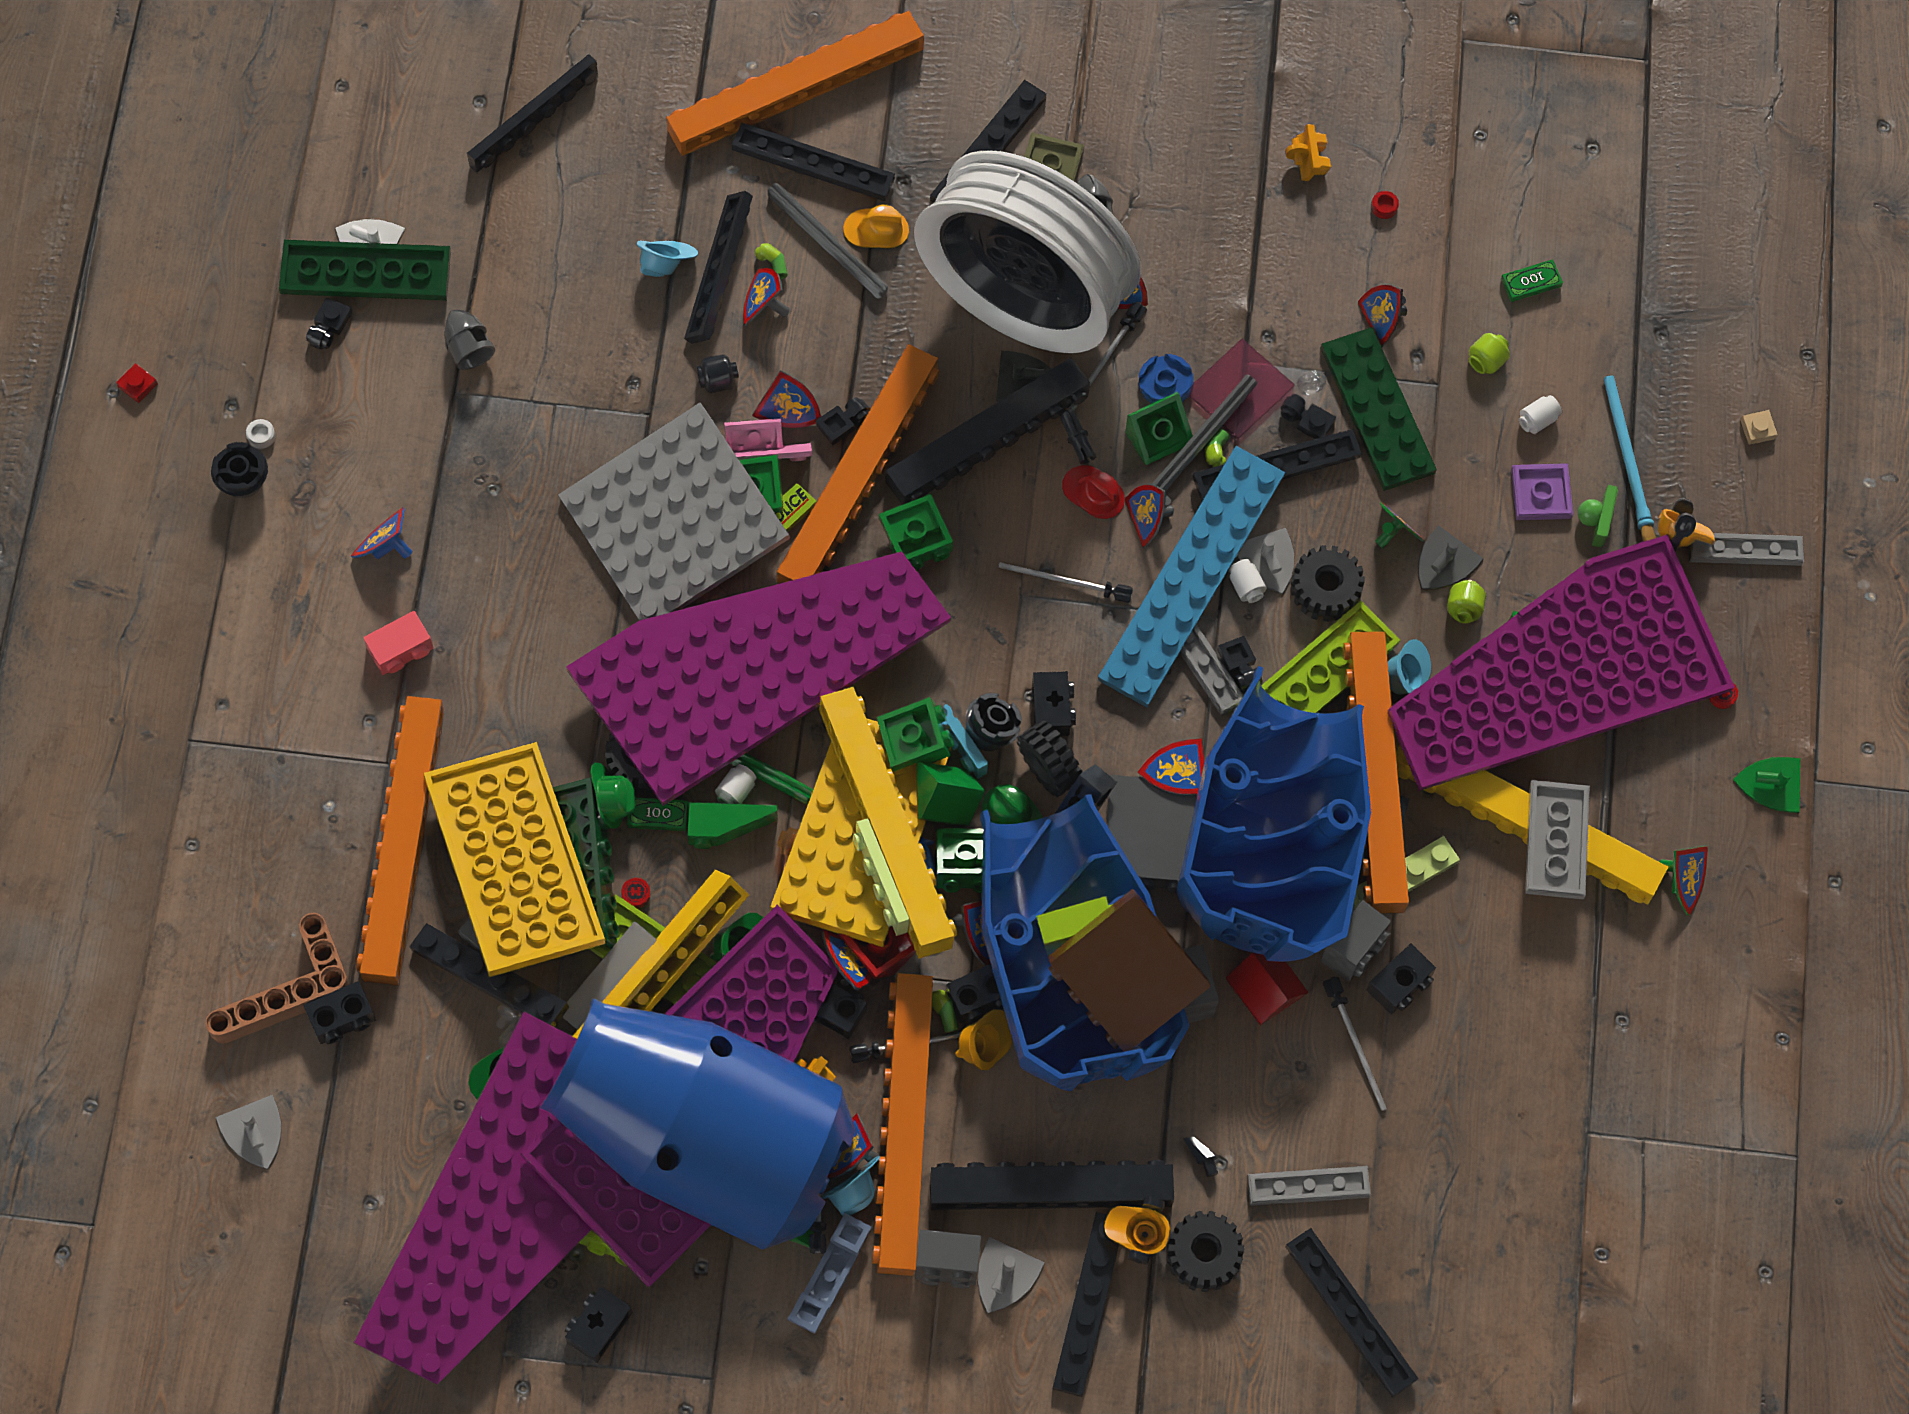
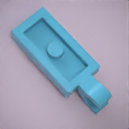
(971, 756)

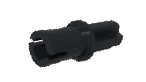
(1077, 436)

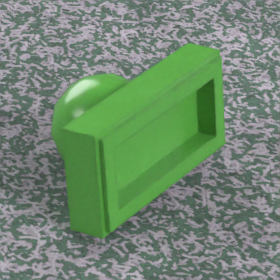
(1599, 514)

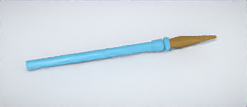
(1643, 514)

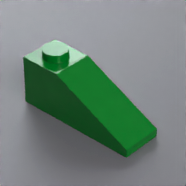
(719, 823)

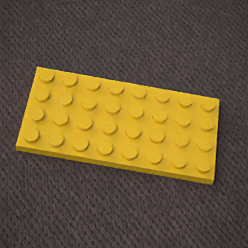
(513, 859)
(825, 872)

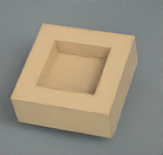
(1758, 427)

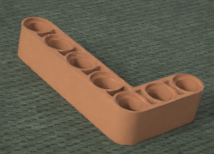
(287, 991)

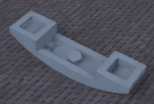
(830, 1274)

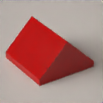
(882, 960)
(1265, 986)

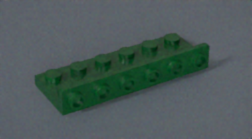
(592, 849)

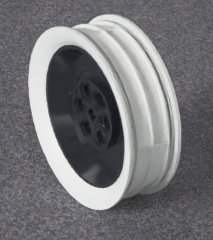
(1027, 251)

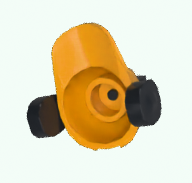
(1682, 526)
(1139, 1229)

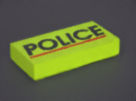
(796, 506)

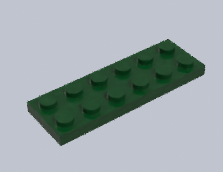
(365, 270)
(1378, 409)

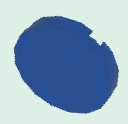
(1165, 376)

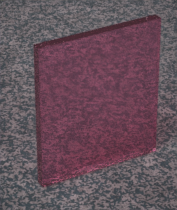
(1226, 374)

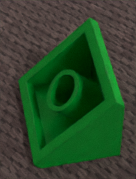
(1159, 428)
(947, 794)

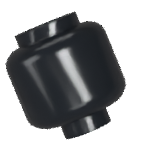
(717, 373)

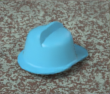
(663, 257)
(1409, 668)
(854, 1192)

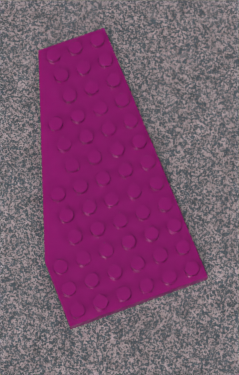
(1575, 662)
(732, 672)
(759, 990)
(486, 1225)

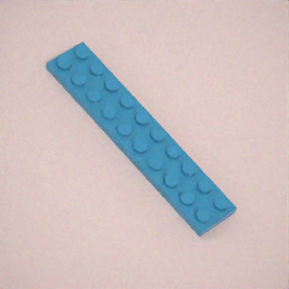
(1191, 576)

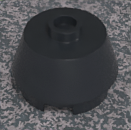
(239, 470)
(992, 722)

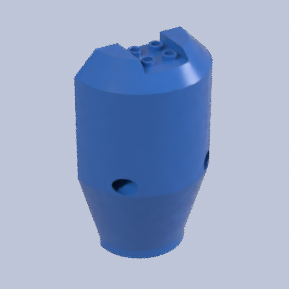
(1278, 829)
(1034, 872)
(738, 1128)

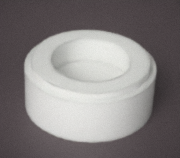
(260, 434)

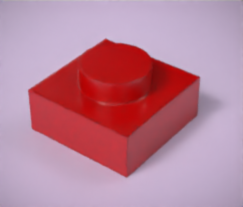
(136, 383)

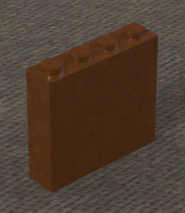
(1128, 972)

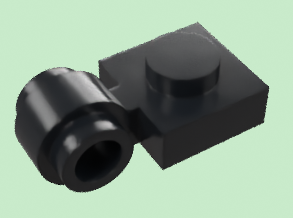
(330, 318)
(1313, 422)
(838, 424)
(1239, 657)

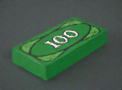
(1531, 280)
(653, 815)

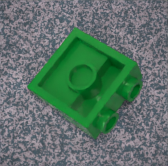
(766, 476)
(917, 531)
(915, 734)
(959, 859)

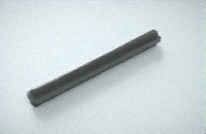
(827, 240)
(1205, 432)

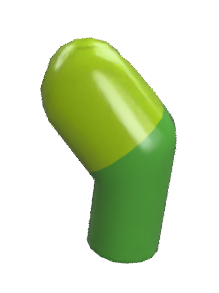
(769, 252)
(1213, 448)
(944, 1007)

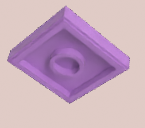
(1542, 491)

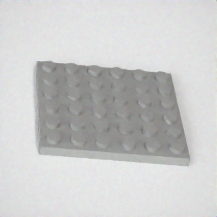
(674, 515)

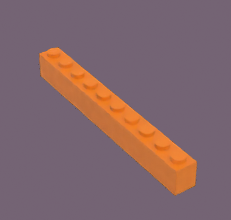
(795, 82)
(860, 466)
(401, 841)
(1384, 844)
(904, 1125)

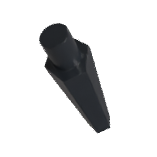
(1202, 1155)

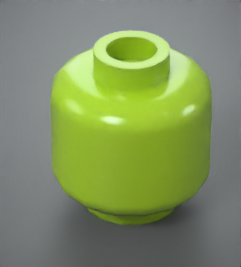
(1489, 353)
(1466, 601)

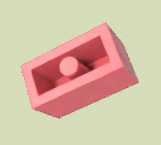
(398, 643)

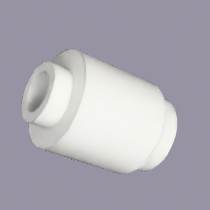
(1540, 414)
(1247, 581)
(736, 785)

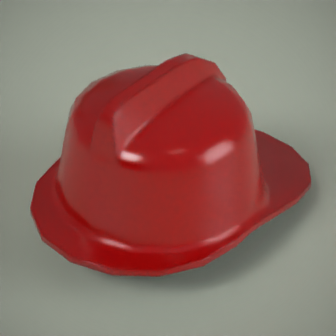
(1093, 491)

